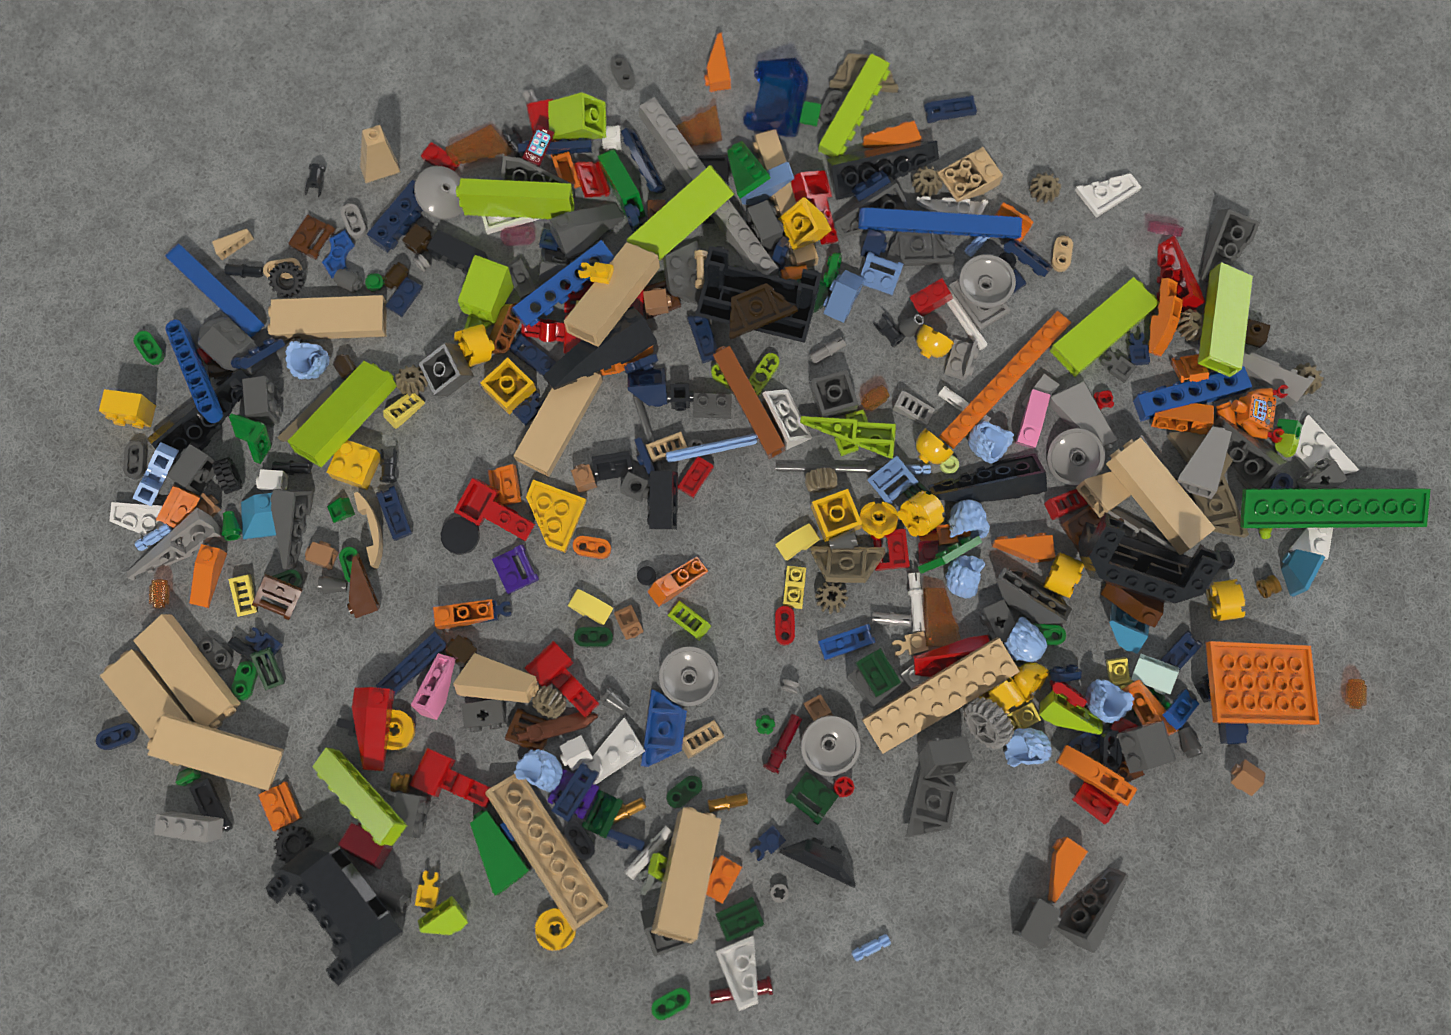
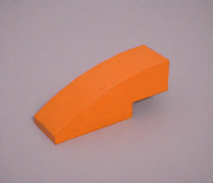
(565, 168)

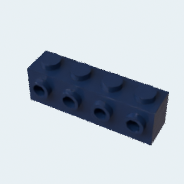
(396, 220)

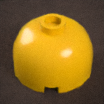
(932, 342)
(932, 448)
(1030, 678)

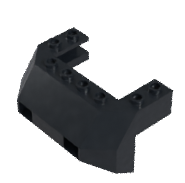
(728, 281)
(1144, 566)
(339, 902)

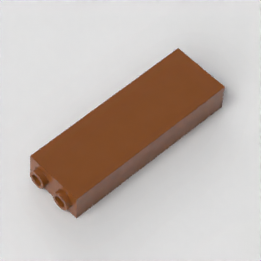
(748, 402)

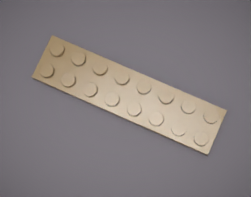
(940, 695)
(547, 850)

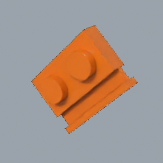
(1189, 369)
(506, 481)
(177, 506)
(280, 806)

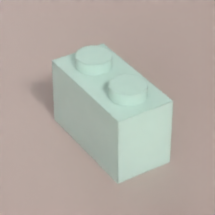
(1155, 674)

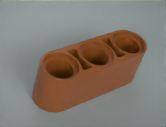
(498, 333)

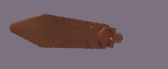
(556, 727)

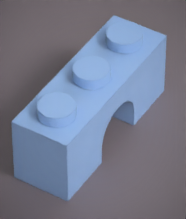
(155, 474)

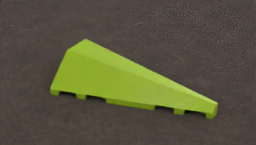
(871, 436)

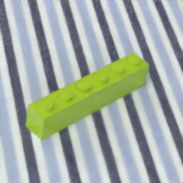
(854, 106)
(359, 797)

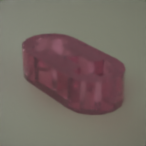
(1165, 228)
(518, 236)

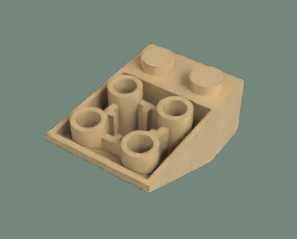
(971, 175)

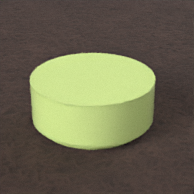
(950, 466)

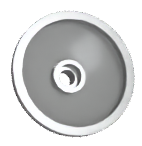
(433, 197)
(989, 271)
(1064, 453)
(688, 662)
(837, 756)

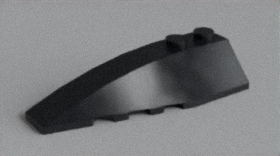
(894, 161)
(622, 344)
(191, 427)
(1002, 481)

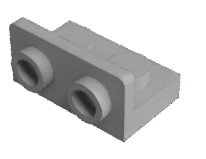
(960, 359)

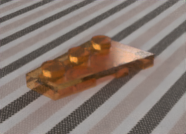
(702, 128)
(478, 145)
(939, 621)

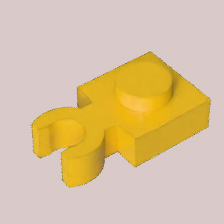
(598, 273)
(428, 894)

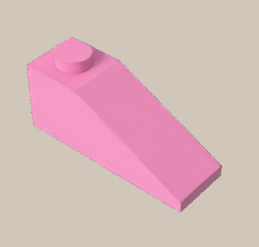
(1033, 419)
(435, 688)

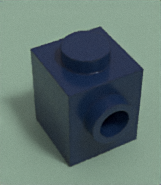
(874, 243)
(1233, 733)

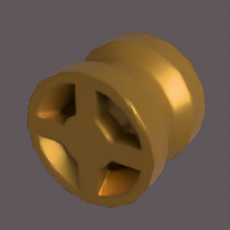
(1269, 586)
(401, 782)

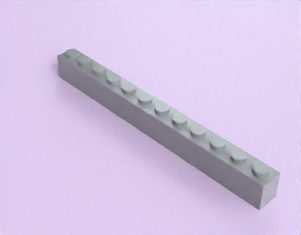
(690, 167)

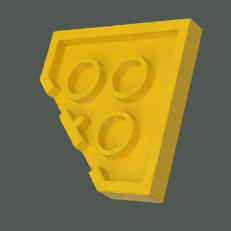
(555, 513)

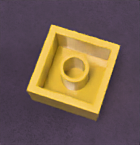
(508, 385)
(127, 408)
(354, 464)
(836, 514)

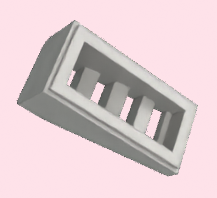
(911, 414)

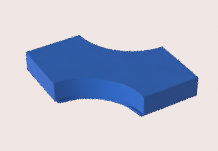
(340, 247)

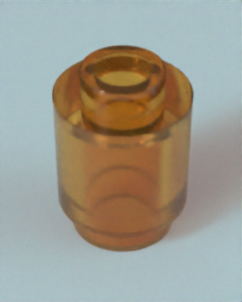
(874, 397)
(159, 593)
(1356, 693)

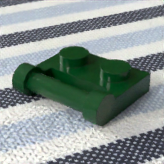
(817, 793)
(602, 814)

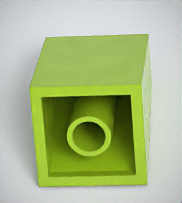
(577, 117)
(485, 289)

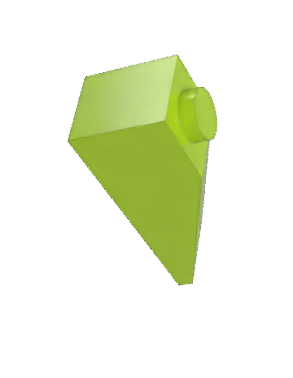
(1061, 713)

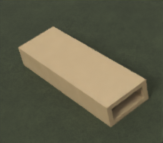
(607, 303)
(328, 317)
(556, 424)
(1160, 495)
(187, 672)
(142, 691)
(215, 751)
(686, 875)

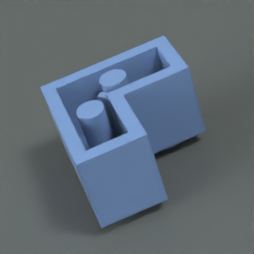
(844, 292)

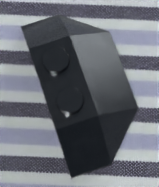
(821, 859)

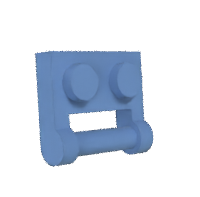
(877, 279)
(888, 475)

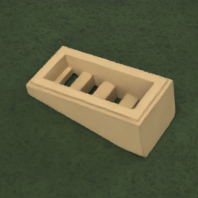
(229, 244)
(669, 439)
(697, 749)

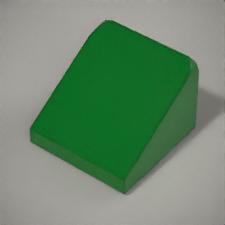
(810, 113)
(340, 509)
(187, 776)

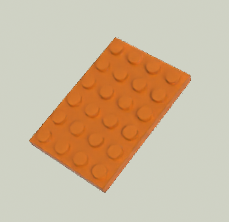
(1262, 683)

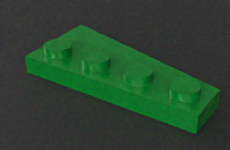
(746, 169)

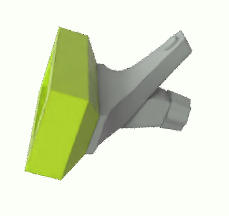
(654, 872)

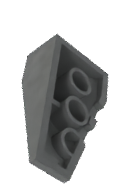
(521, 170)
(885, 198)
(581, 228)
(1227, 239)
(552, 263)
(1250, 457)
(289, 513)
(1091, 914)

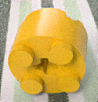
(474, 344)
(921, 513)
(1064, 574)
(1226, 600)
(1005, 695)

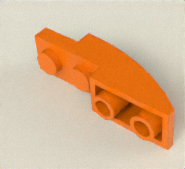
(1165, 324)
(1096, 774)

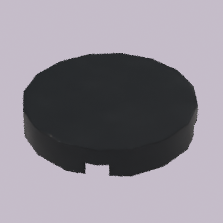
(459, 535)

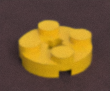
(879, 528)
(407, 730)
(543, 930)

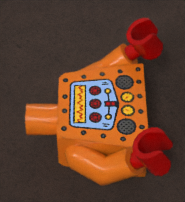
(1257, 412)

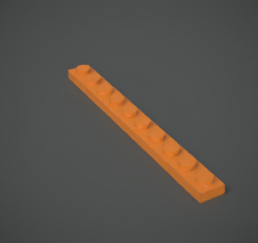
(1005, 380)

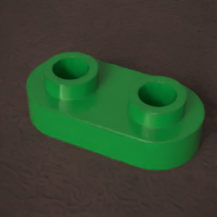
(834, 265)
(149, 349)
(347, 565)
(1047, 631)
(246, 680)
(671, 1003)

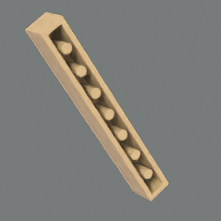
(770, 156)

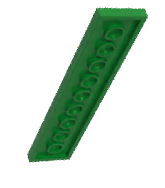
(1334, 507)

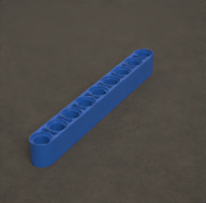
(940, 223)

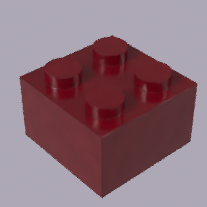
(362, 846)

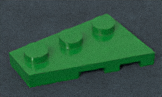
(953, 552)

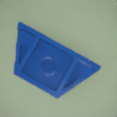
(663, 729)

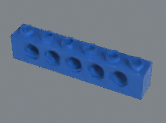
(522, 309)
(1147, 408)

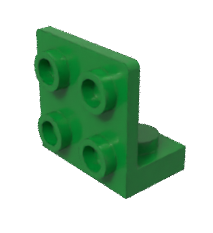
(255, 435)

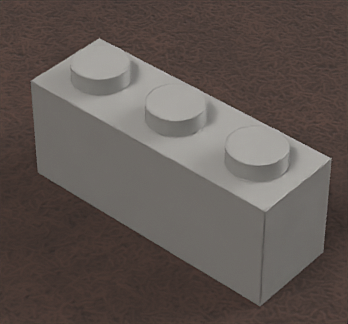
(188, 826)

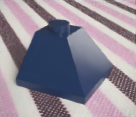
(649, 386)

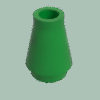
(230, 529)

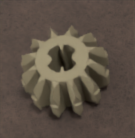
(927, 181)
(1045, 187)
(1190, 325)
(1306, 370)
(411, 380)
(821, 480)
(831, 604)
(549, 702)

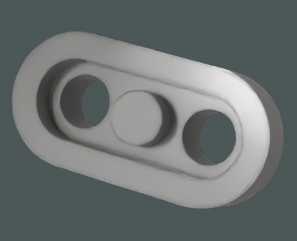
(354, 222)

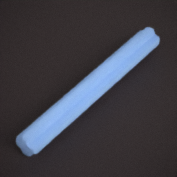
(710, 448)

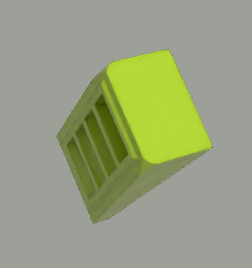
(700, 632)

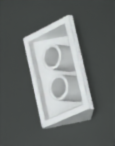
(785, 417)

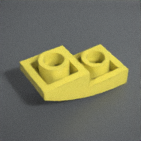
(797, 541)
(794, 587)
(590, 606)
(1119, 672)
(1024, 716)

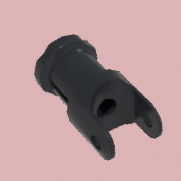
(513, 140)
(315, 178)
(890, 332)
(388, 467)

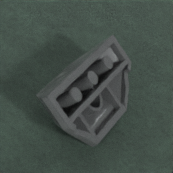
(224, 341)
(1030, 597)

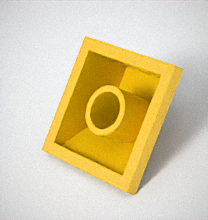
(804, 224)

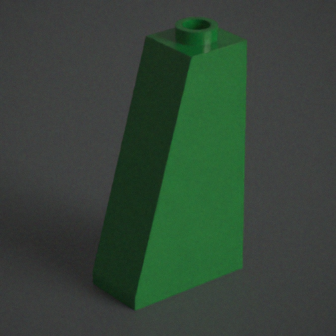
(620, 181)
(499, 856)

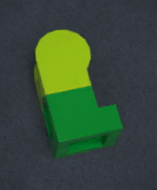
(1291, 436)

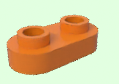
(592, 547)

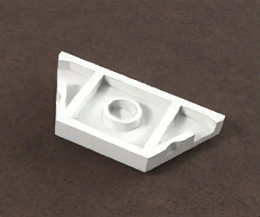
(1317, 445)

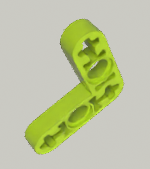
(757, 385)

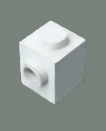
(612, 139)
(271, 479)
(575, 752)

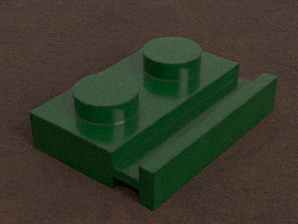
(878, 672)
(739, 919)

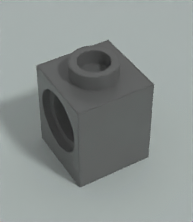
(631, 480)

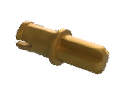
(727, 802)
(630, 809)

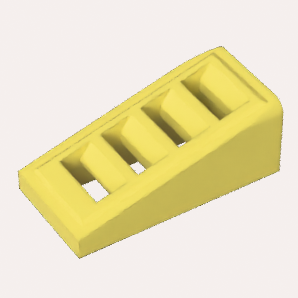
(401, 418)
(236, 597)

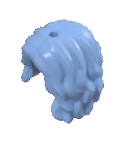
(306, 360)
(989, 441)
(968, 516)
(964, 576)
(1025, 642)
(1108, 700)
(1028, 747)
(540, 769)

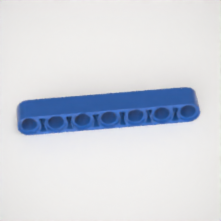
(214, 290)
(194, 371)

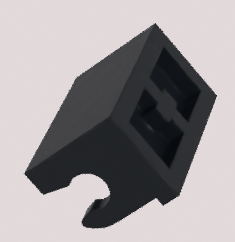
(612, 465)

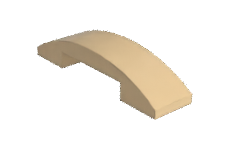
(376, 550)

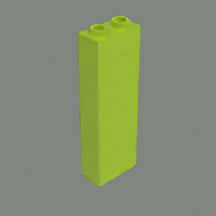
(514, 198)
(683, 213)
(1225, 320)
(1104, 327)
(342, 413)

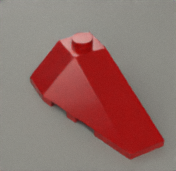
(1176, 267)
(936, 660)
(372, 721)

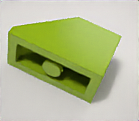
(444, 918)

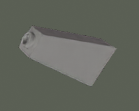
(1080, 411)
(1205, 467)

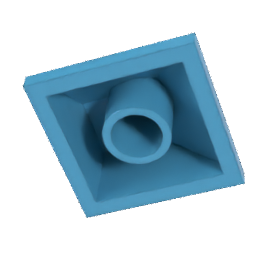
(257, 517)
(1300, 570)
(1128, 631)

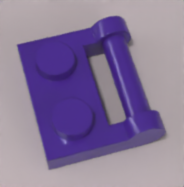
(509, 572)
(566, 777)

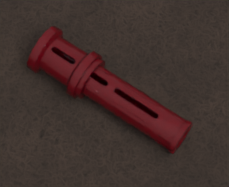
(778, 752)
(763, 986)

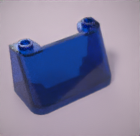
(779, 97)

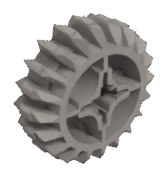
(988, 723)

